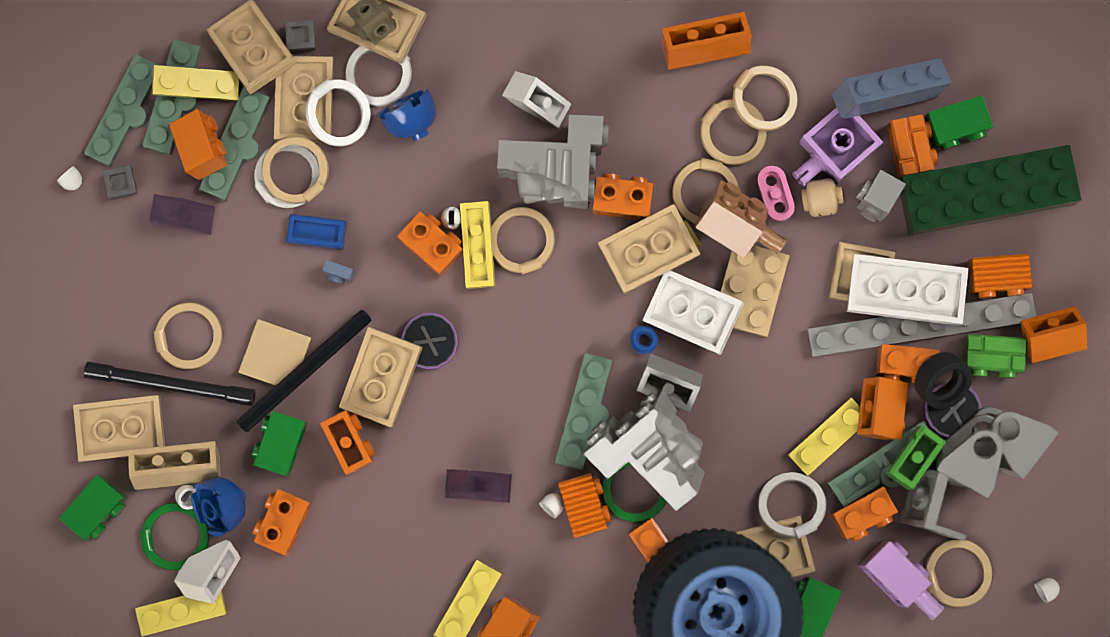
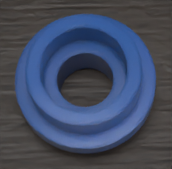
(644, 330)

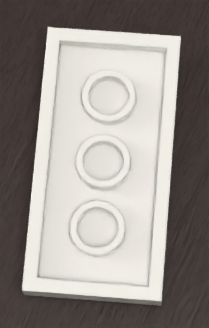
(907, 289)

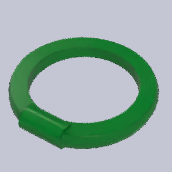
(617, 511)
(147, 542)

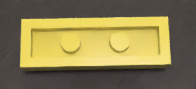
(195, 83)
(477, 245)
(826, 438)
(468, 601)
(177, 613)

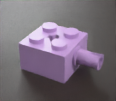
(827, 156)
(900, 578)

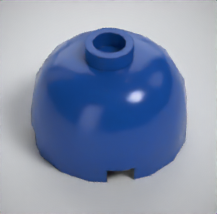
(410, 115)
(219, 505)

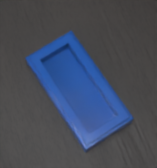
(316, 231)

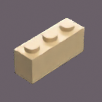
(173, 465)

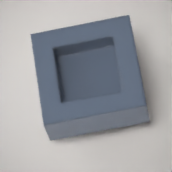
(338, 273)

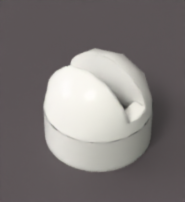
(70, 179)
(445, 218)
(185, 490)
(552, 504)
(1047, 589)

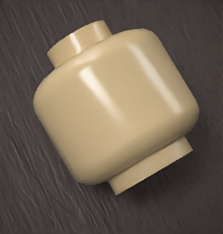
(822, 197)

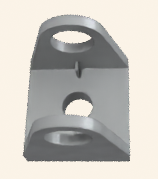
(1022, 440)
(970, 460)
(924, 503)

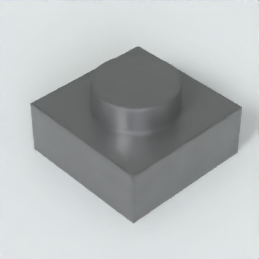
(300, 35)
(120, 182)

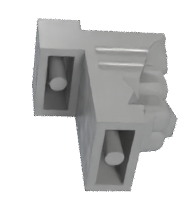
(554, 169)
(654, 445)

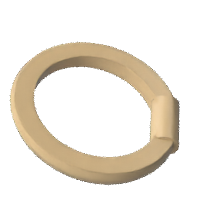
(743, 81)
(710, 117)
(704, 164)
(313, 190)
(530, 265)
(161, 342)
(934, 587)

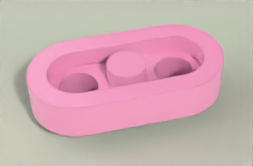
(775, 194)

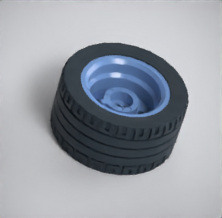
(695, 564)

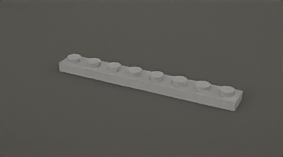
(891, 331)

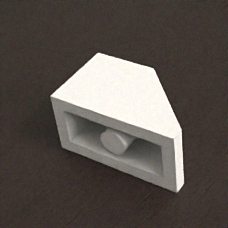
(536, 98)
(207, 572)

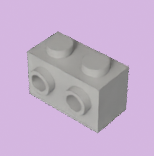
(879, 196)
(677, 381)

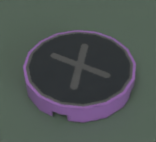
(435, 336)
(947, 421)

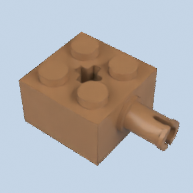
(737, 220)

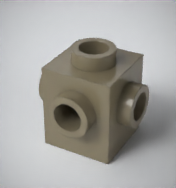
(371, 20)

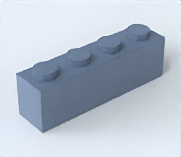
(891, 88)

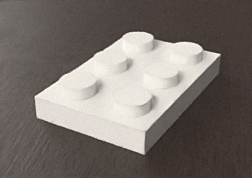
(693, 312)

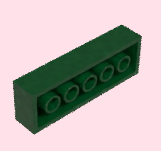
(989, 190)

